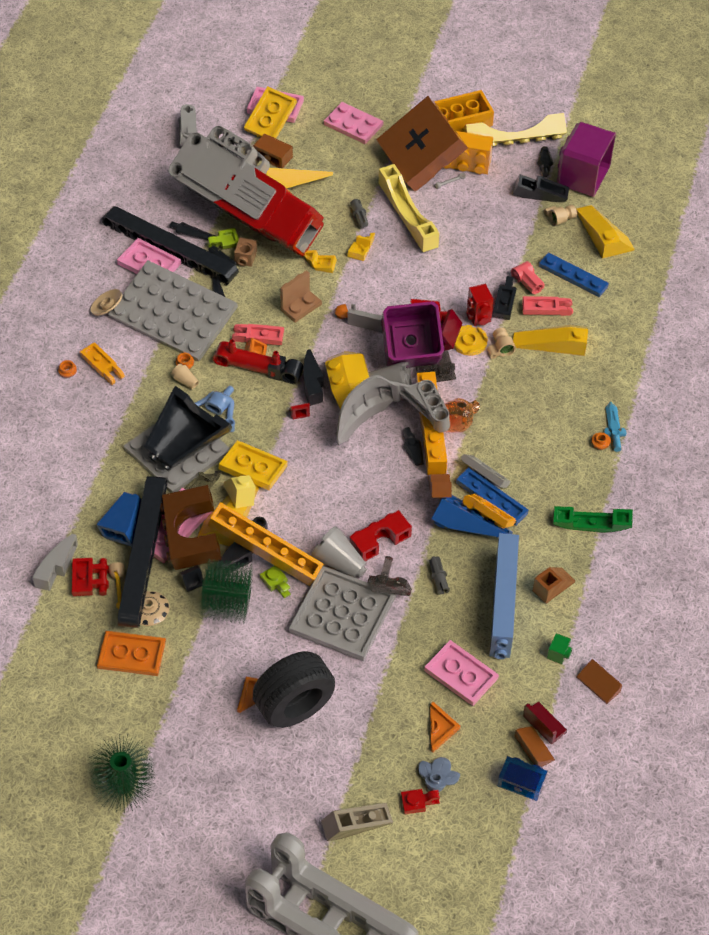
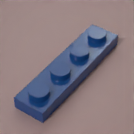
(573, 274)
(481, 487)

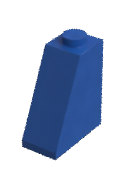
(121, 519)

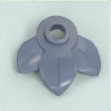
(438, 774)

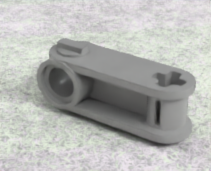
(187, 123)

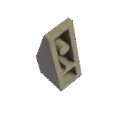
(356, 820)

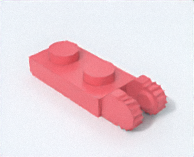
(546, 306)
(264, 333)

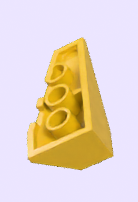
(295, 177)
(604, 234)
(559, 339)

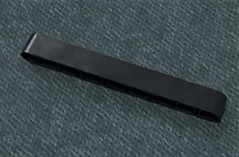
(190, 254)
(142, 553)

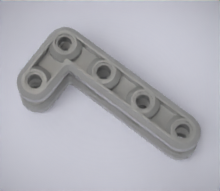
(306, 880)

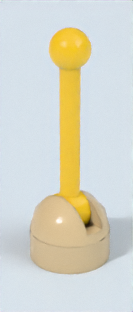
(117, 571)

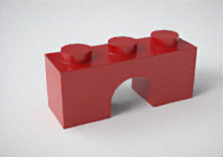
(391, 526)

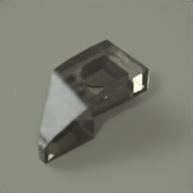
(204, 479)

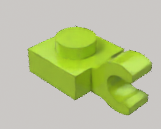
(225, 238)
(276, 579)

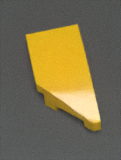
(361, 247)
(322, 263)

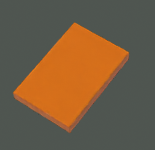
(131, 653)

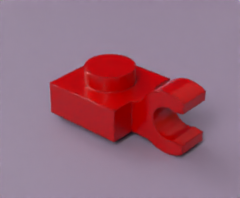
(415, 801)

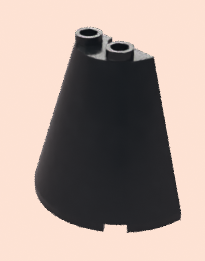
(183, 430)

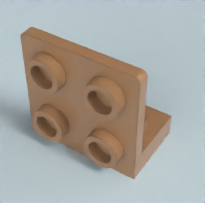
(297, 298)

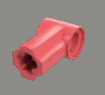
(525, 274)

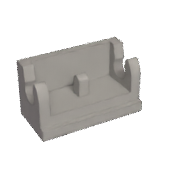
(364, 319)

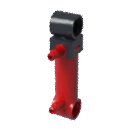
(275, 366)

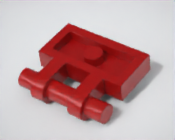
(83, 576)

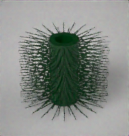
(223, 591)
(121, 773)

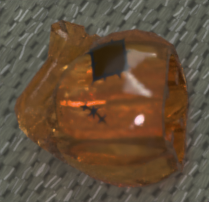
(461, 414)

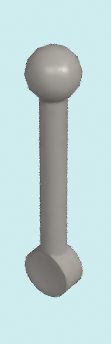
(461, 176)

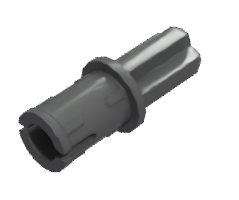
(359, 213)
(439, 575)

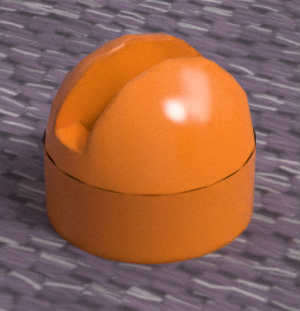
(341, 311)

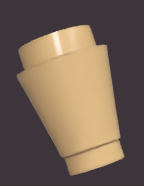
(183, 375)

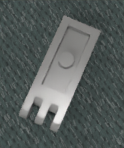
(486, 471)

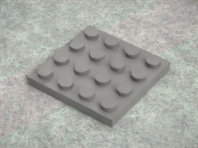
(182, 473)
(341, 613)

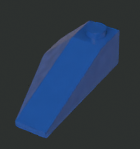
(455, 515)

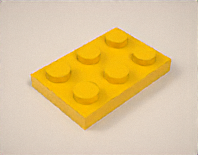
(270, 113)
(248, 460)

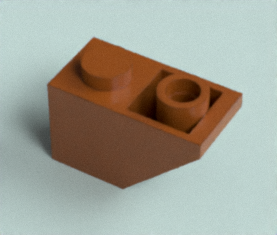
(551, 583)

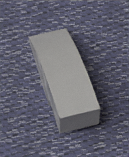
(55, 563)

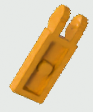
(101, 362)
(489, 510)

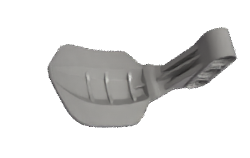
(378, 393)

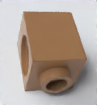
(245, 252)

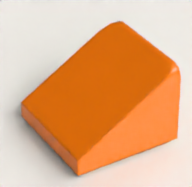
(256, 346)

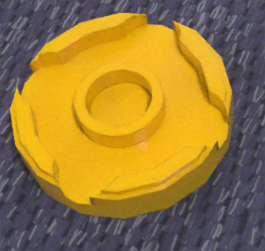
(474, 343)

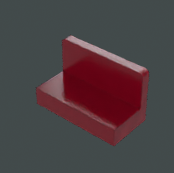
(450, 329)
(544, 722)

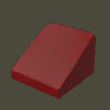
(300, 411)

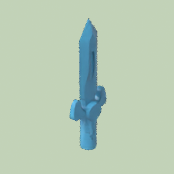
(614, 426)

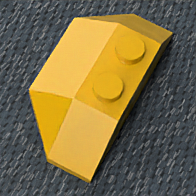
(345, 373)

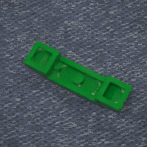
(593, 521)

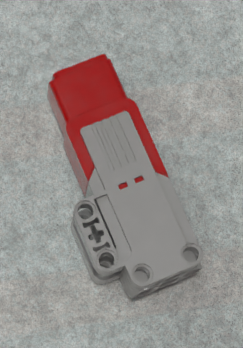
(240, 188)

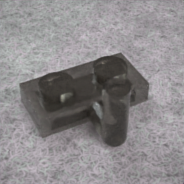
(385, 584)

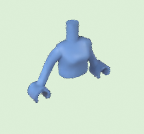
(217, 403)

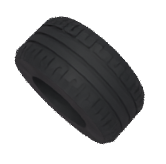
(293, 689)

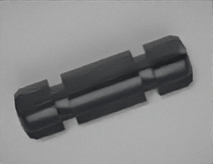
(213, 249)

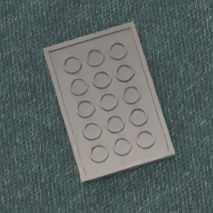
(173, 310)

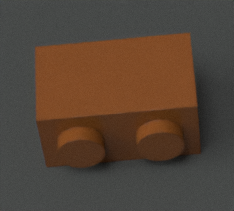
(274, 150)

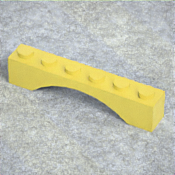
(550, 126)
(421, 229)

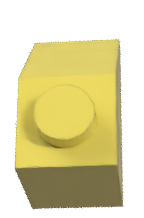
(241, 491)

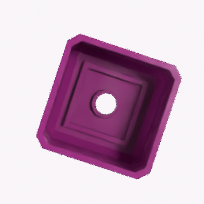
(585, 158)
(413, 320)

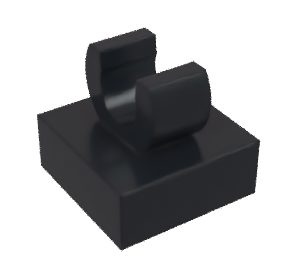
(192, 578)

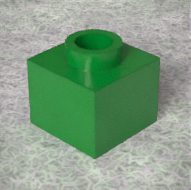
(559, 649)

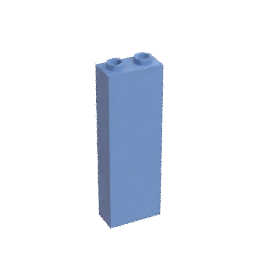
(504, 596)

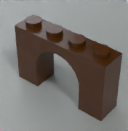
(179, 507)

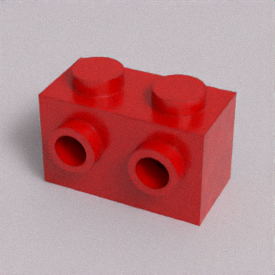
(479, 305)

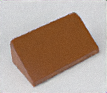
(600, 681)
(533, 746)

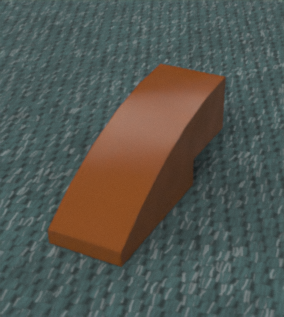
(440, 485)

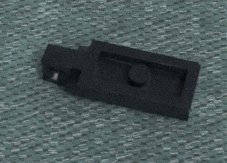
(505, 299)

